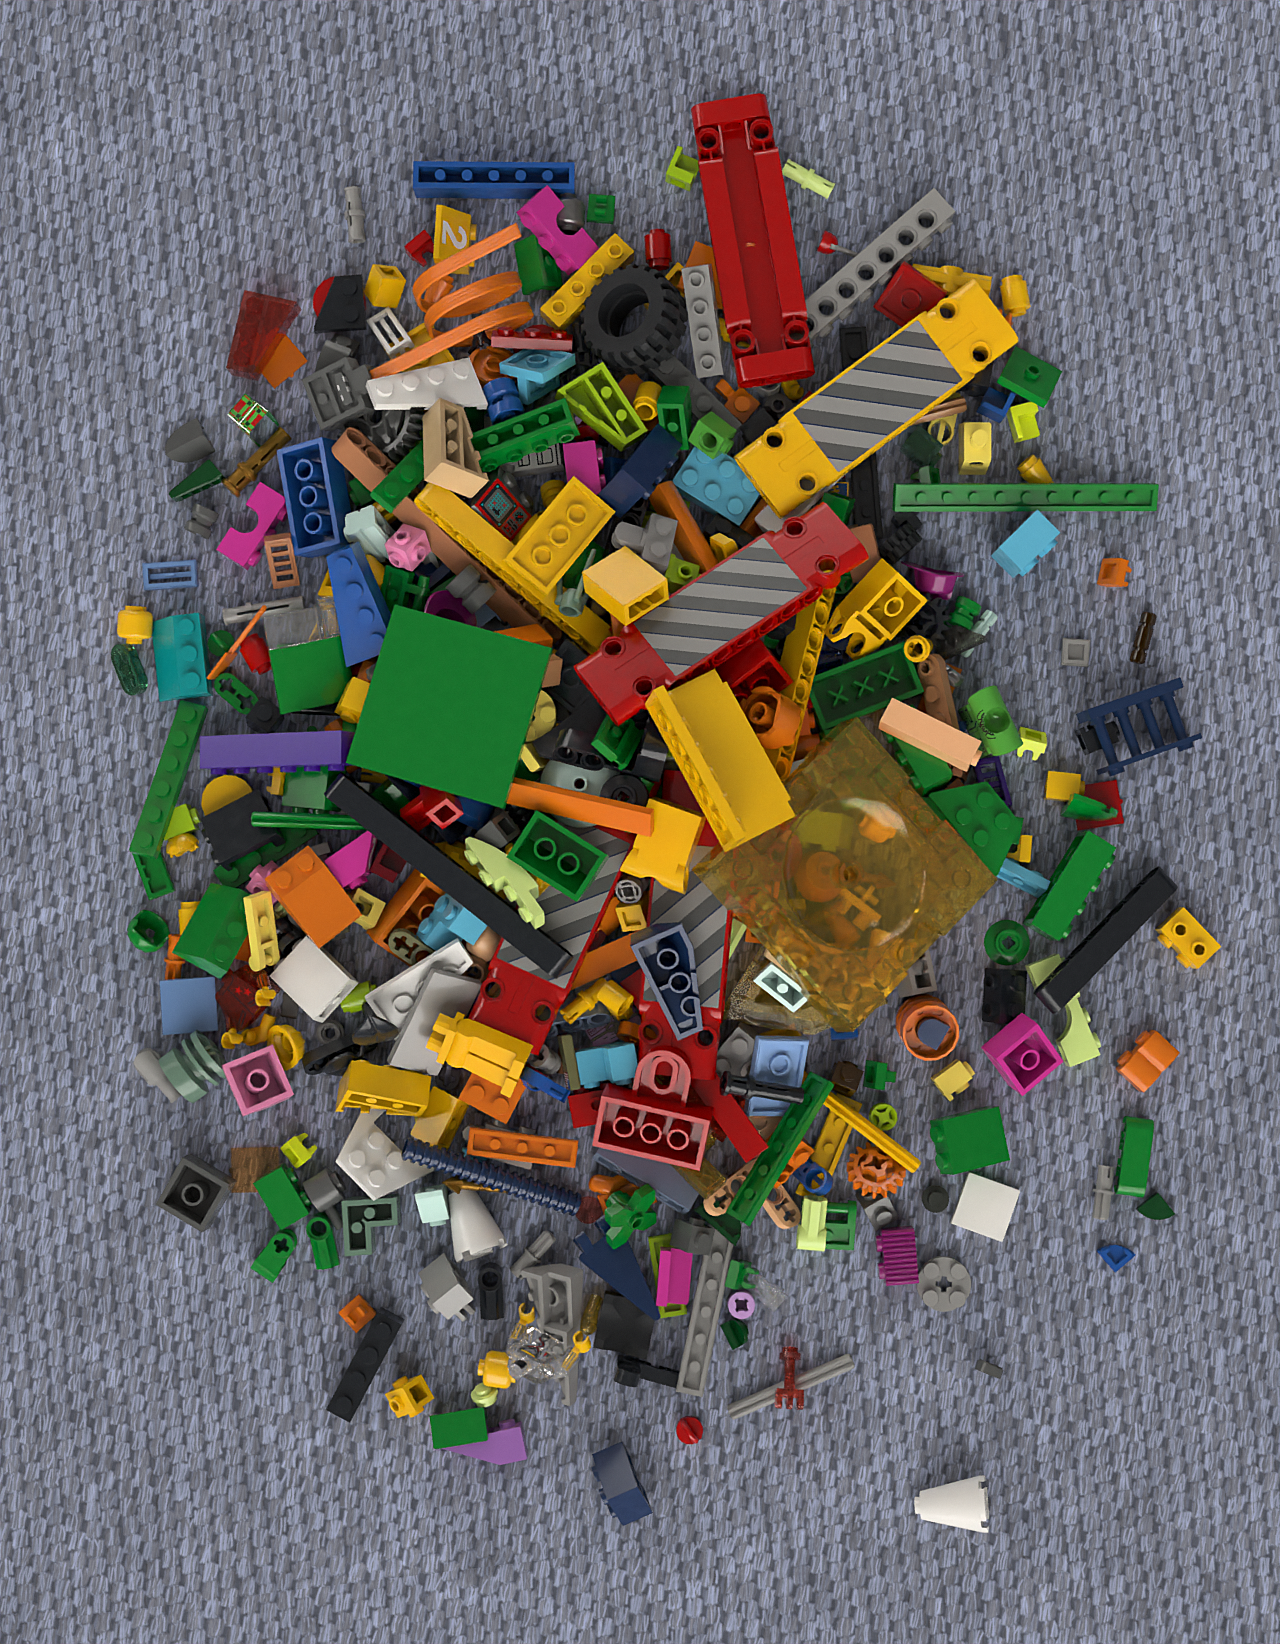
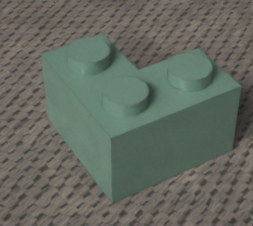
(361, 1217)

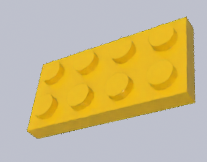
(559, 536)

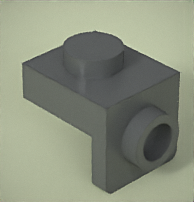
(878, 1210)

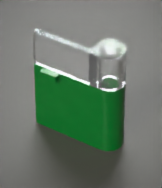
(307, 656)

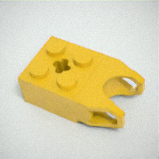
(875, 610)

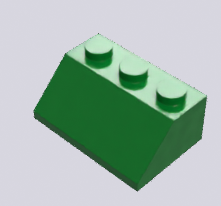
(557, 856)
(215, 930)

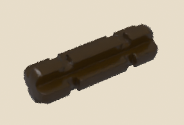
(1143, 637)

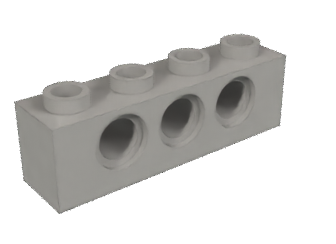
(703, 320)

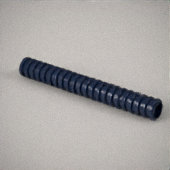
(491, 1176)

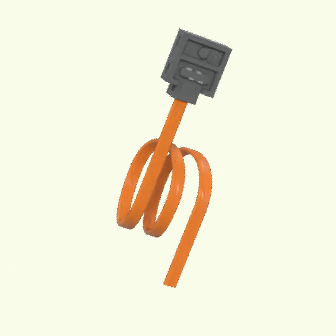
(340, 390)

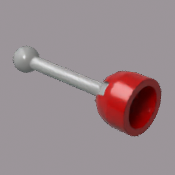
(830, 244)

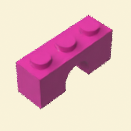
(540, 217)
(246, 547)

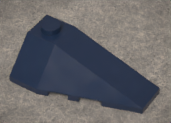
(671, 971)

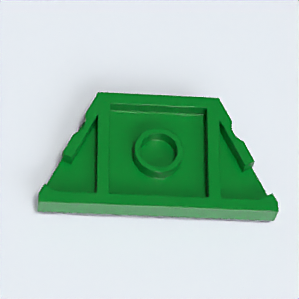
(980, 820)

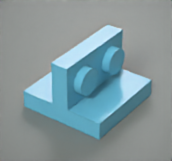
(536, 371)

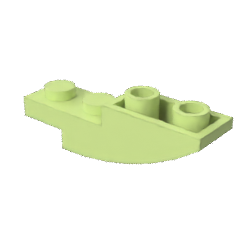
(506, 875)

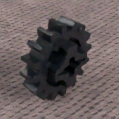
(926, 629)

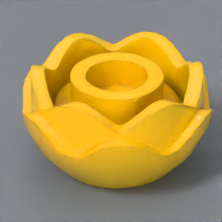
(180, 844)

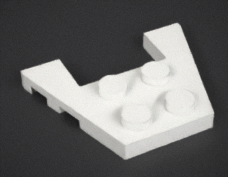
(375, 1160)

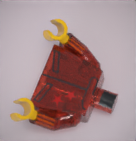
(243, 1000)

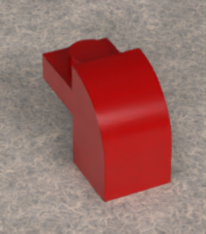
(432, 806)

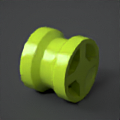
(886, 1119)

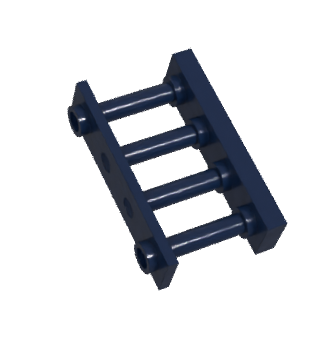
(1143, 701)

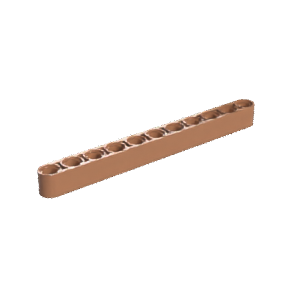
(371, 467)

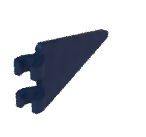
(617, 1268)

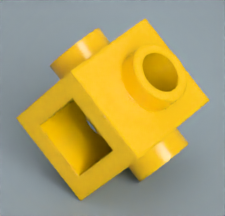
(409, 1396)

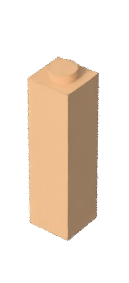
(930, 735)

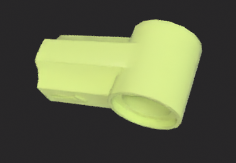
(812, 1230)

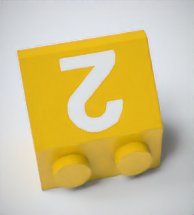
(453, 234)

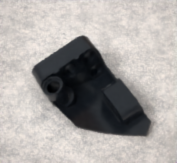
(573, 737)

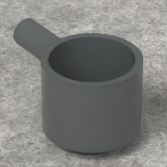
(324, 1192)

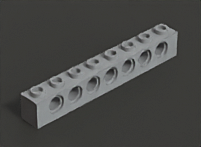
(930, 207)

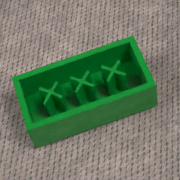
(863, 687)
(1070, 885)

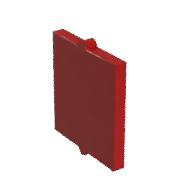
(1106, 793)

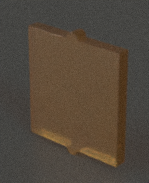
(250, 1164)

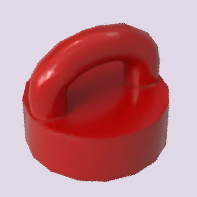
(689, 1430)

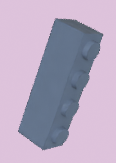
(661, 1176)

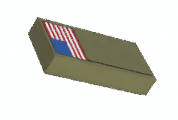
(569, 1061)

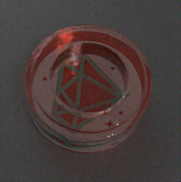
(589, 1210)

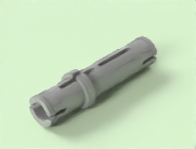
(231, 615)

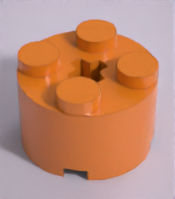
(771, 717)

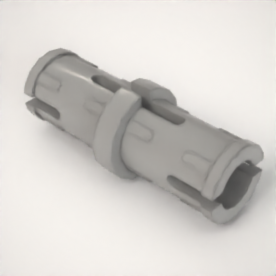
(354, 215)

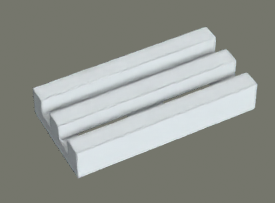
(399, 346)

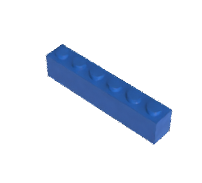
(491, 179)

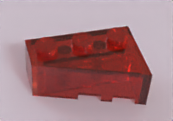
(258, 332)

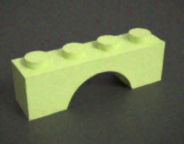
(1076, 1041)

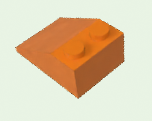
(312, 897)

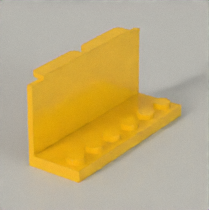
(720, 758)

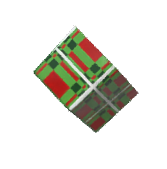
(247, 414)

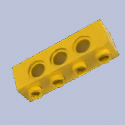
(570, 298)

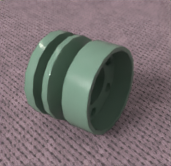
(189, 1070)

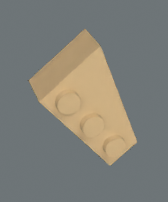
(449, 450)

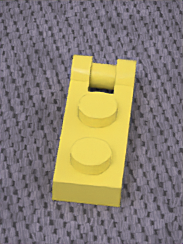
(261, 930)

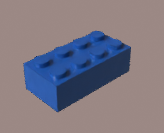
(314, 497)

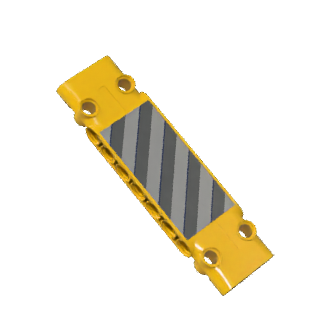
(876, 398)

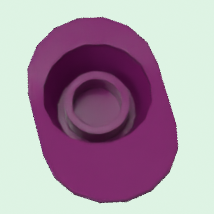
(934, 581)

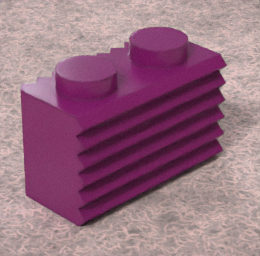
(898, 1255)

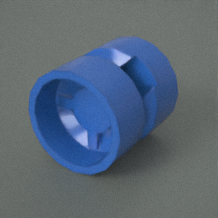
(502, 400)

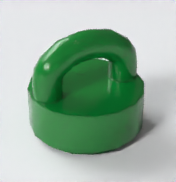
(220, 642)

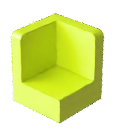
(1023, 421)

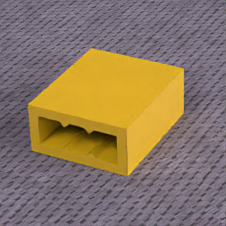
(625, 585)

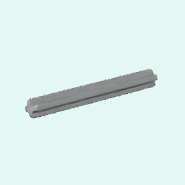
(802, 1382)

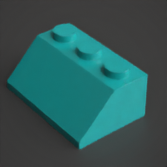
(181, 657)

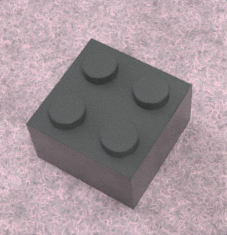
(196, 1192)

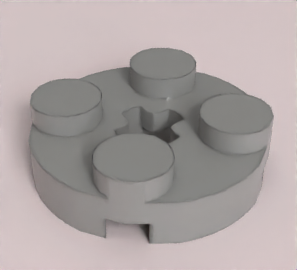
(932, 1294)

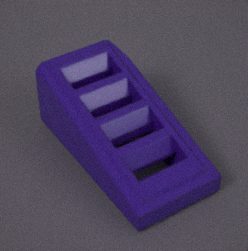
(1001, 783)

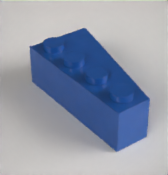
(358, 604)

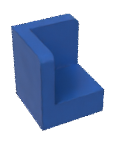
(995, 404)

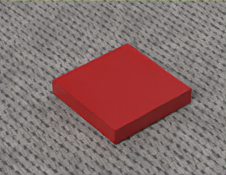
(908, 295)

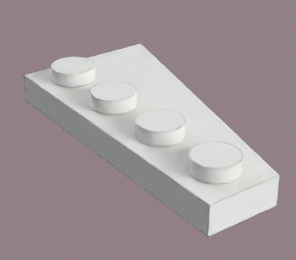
(424, 386)
(397, 996)

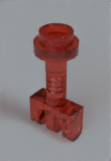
(789, 1355)

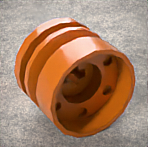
(915, 1010)

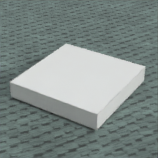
(985, 1206)

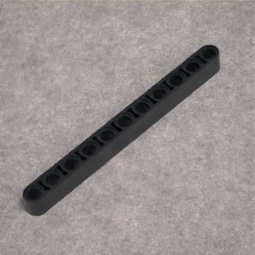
(448, 875)

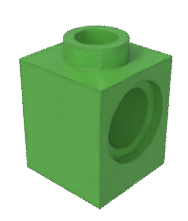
(703, 434)

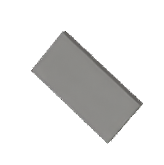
(440, 993)

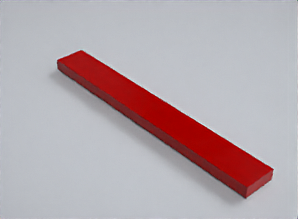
(726, 1108)

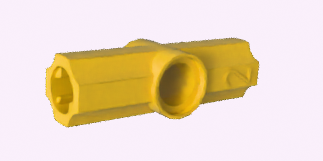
(953, 277)

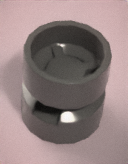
(471, 588)

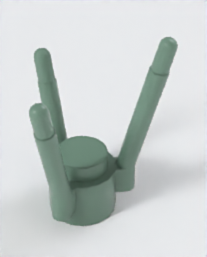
(572, 601)

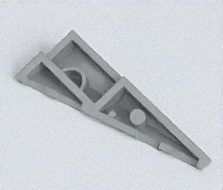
(558, 1302)

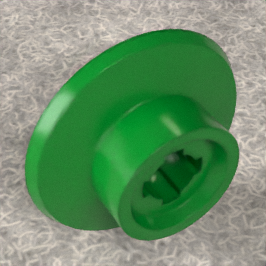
(997, 950)

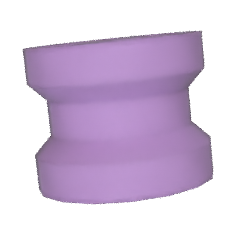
(740, 1296)

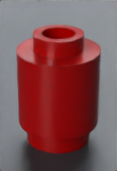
(658, 249)
(256, 654)

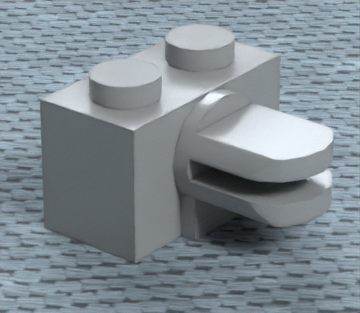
(650, 543)
(446, 1289)

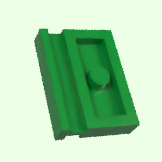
(617, 742)

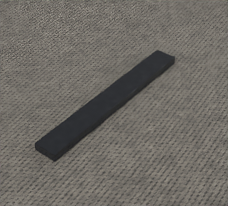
(865, 475)

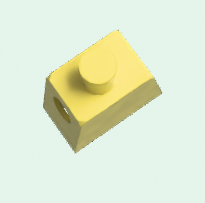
(974, 446)

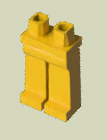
(479, 1050)

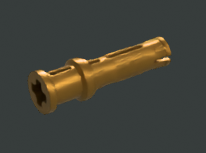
(248, 470)

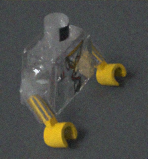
(539, 1355)

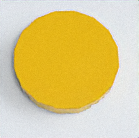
(222, 792)

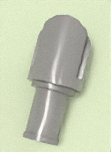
(149, 1068)

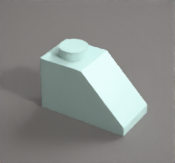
(780, 986)
(433, 1204)

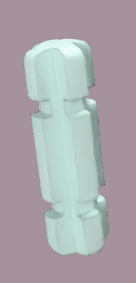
(982, 627)

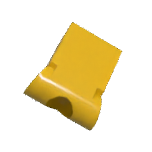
(669, 848)

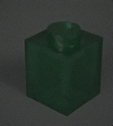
(922, 448)

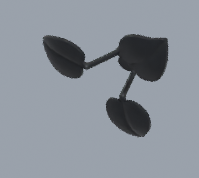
(371, 1031)

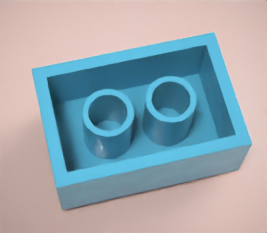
(716, 486)

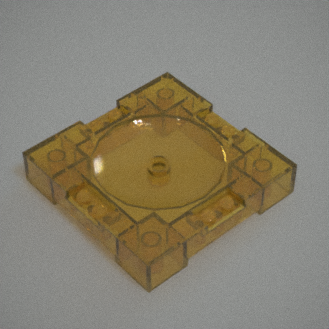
(903, 887)

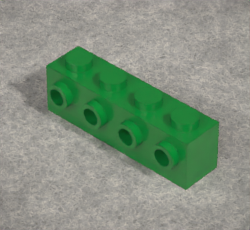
(525, 435)

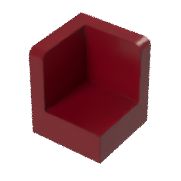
(388, 864)

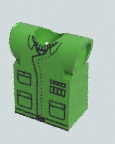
(990, 722)

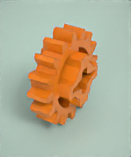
(874, 1171)

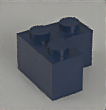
(620, 1484)

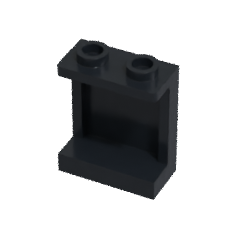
(232, 832)

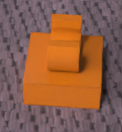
(1113, 572)
(357, 1313)

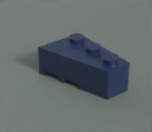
(641, 470)

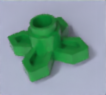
(628, 1214)

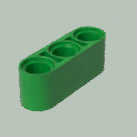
(1135, 1156)

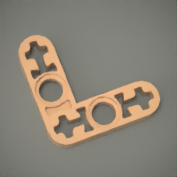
(776, 1214)

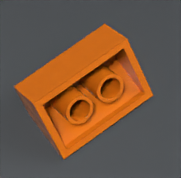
(406, 910)

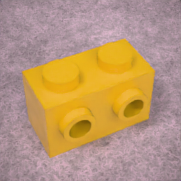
(1187, 938)

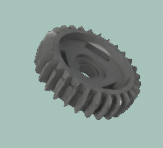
(388, 434)

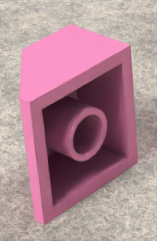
(257, 1080)

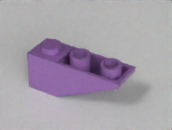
(504, 1444)

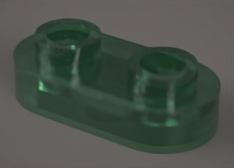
(129, 669)

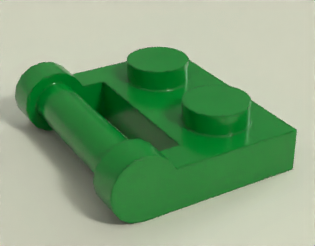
(840, 1232)

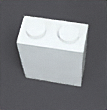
(313, 979)

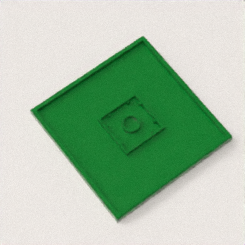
(449, 706)

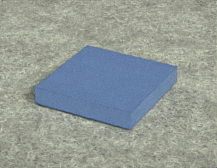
(188, 1005)

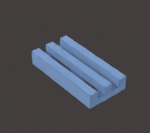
(171, 585)

